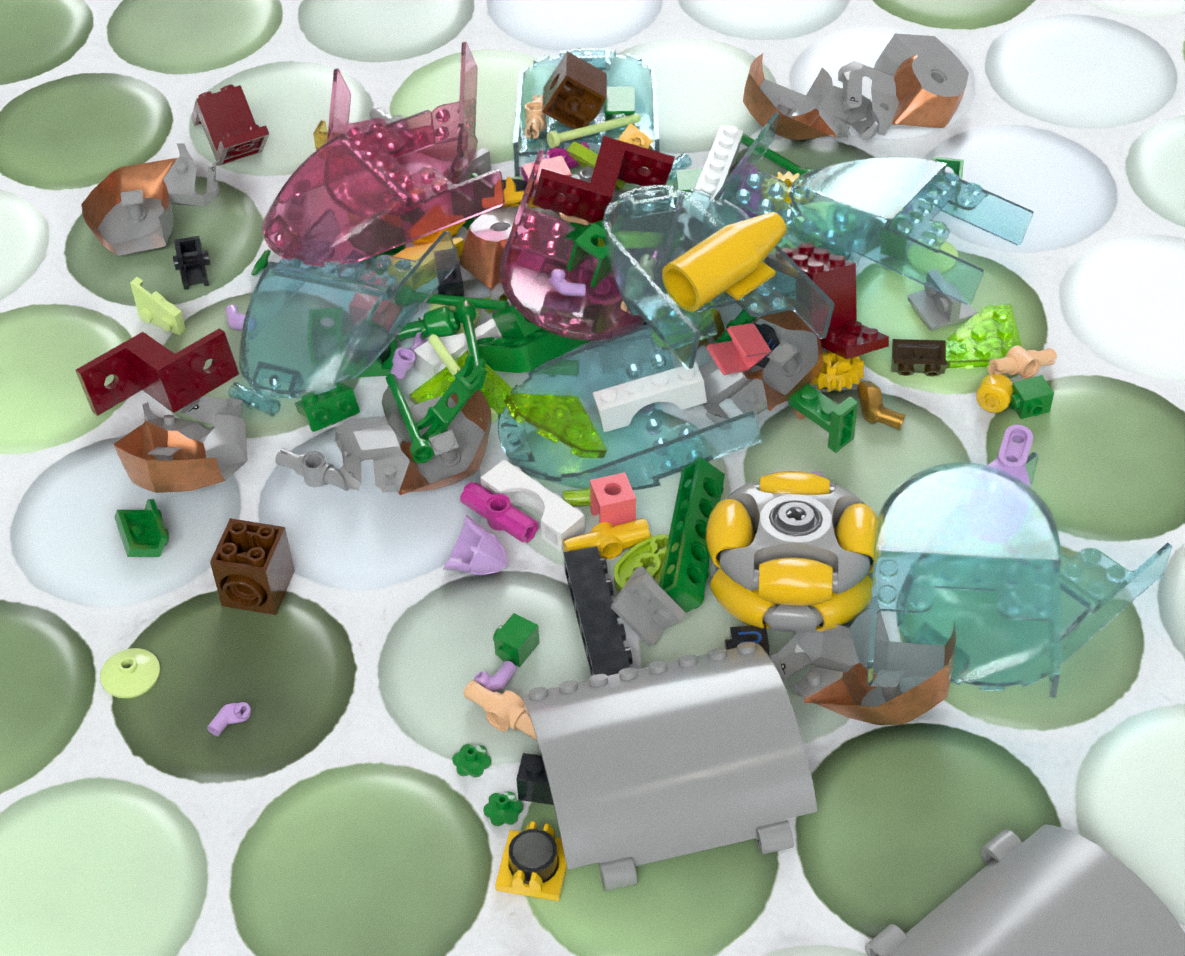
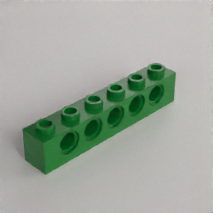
(687, 552)

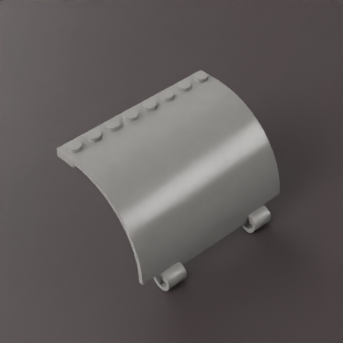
(672, 760)
(1043, 900)

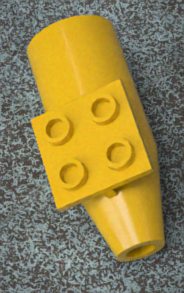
(725, 262)

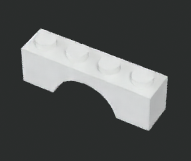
(621, 402)
(558, 517)

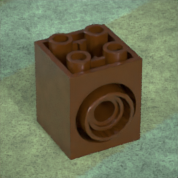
(574, 92)
(252, 566)

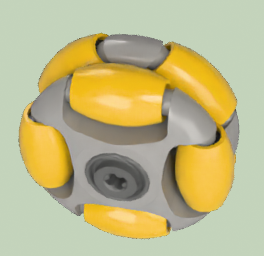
(792, 553)

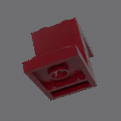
(229, 124)
(614, 162)
(838, 281)
(151, 367)

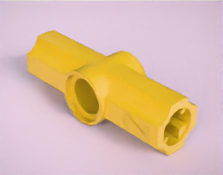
(610, 538)

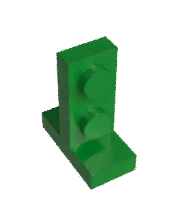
(834, 418)

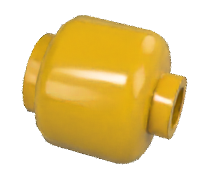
(996, 391)

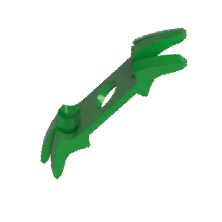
(441, 415)

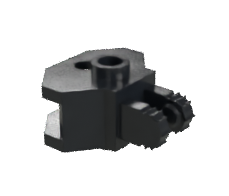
(191, 261)

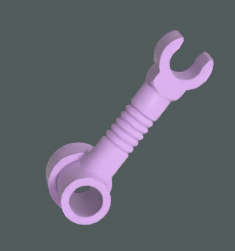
(404, 358)

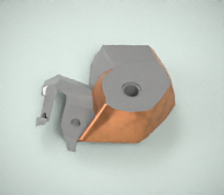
(912, 83)
(807, 115)

